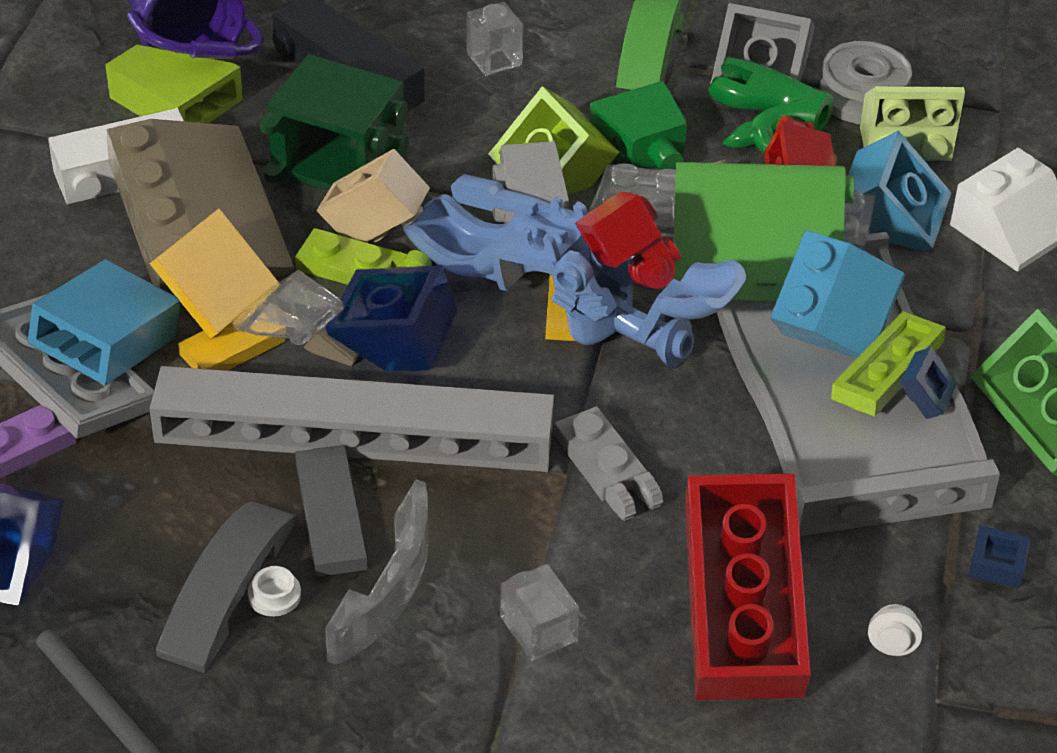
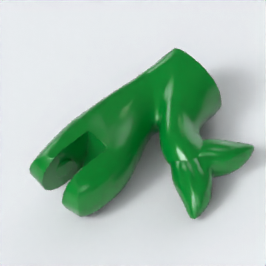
(772, 92)

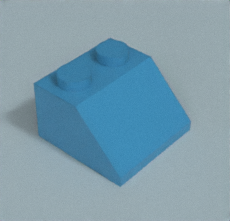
(907, 192)
(836, 295)

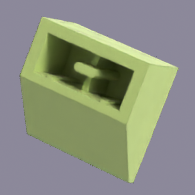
(922, 115)

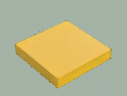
(214, 273)

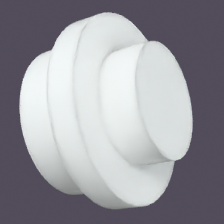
(274, 591)
(895, 630)

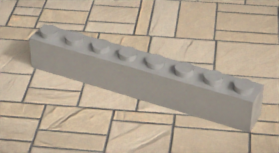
(364, 416)

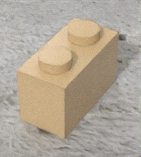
(374, 199)

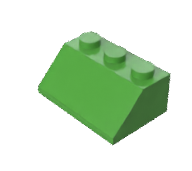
(1023, 384)

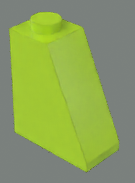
(162, 80)

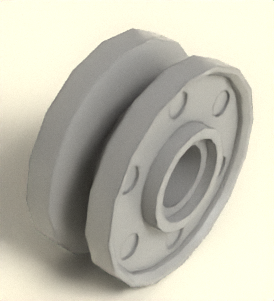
(857, 68)

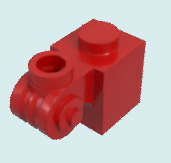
(627, 228)

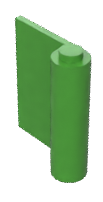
(755, 217)

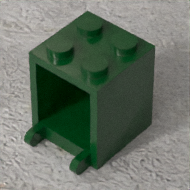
(332, 122)

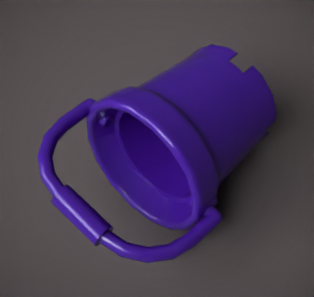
(195, 27)

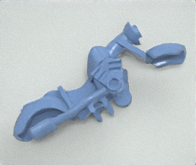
(548, 241)

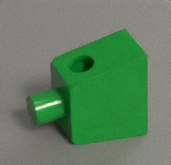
(642, 126)

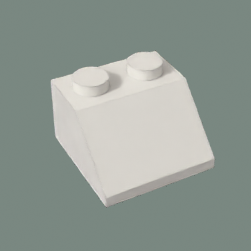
(1010, 209)

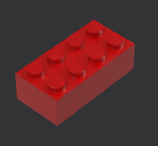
(746, 587)

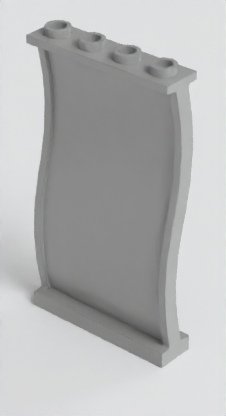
(846, 462)

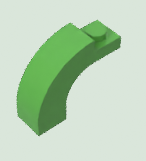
(648, 42)

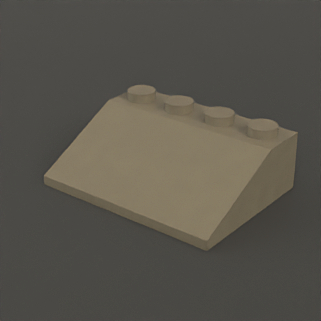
(182, 174)

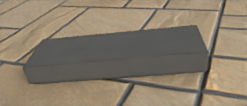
(330, 511)

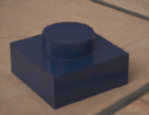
(928, 383)
(999, 556)

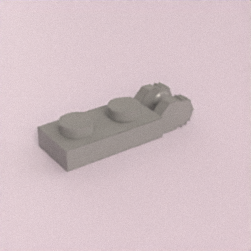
(607, 462)

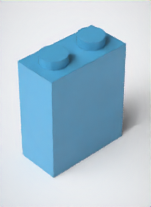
(104, 321)

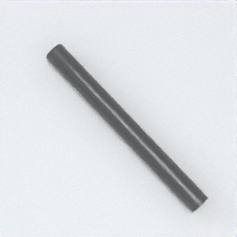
(94, 694)

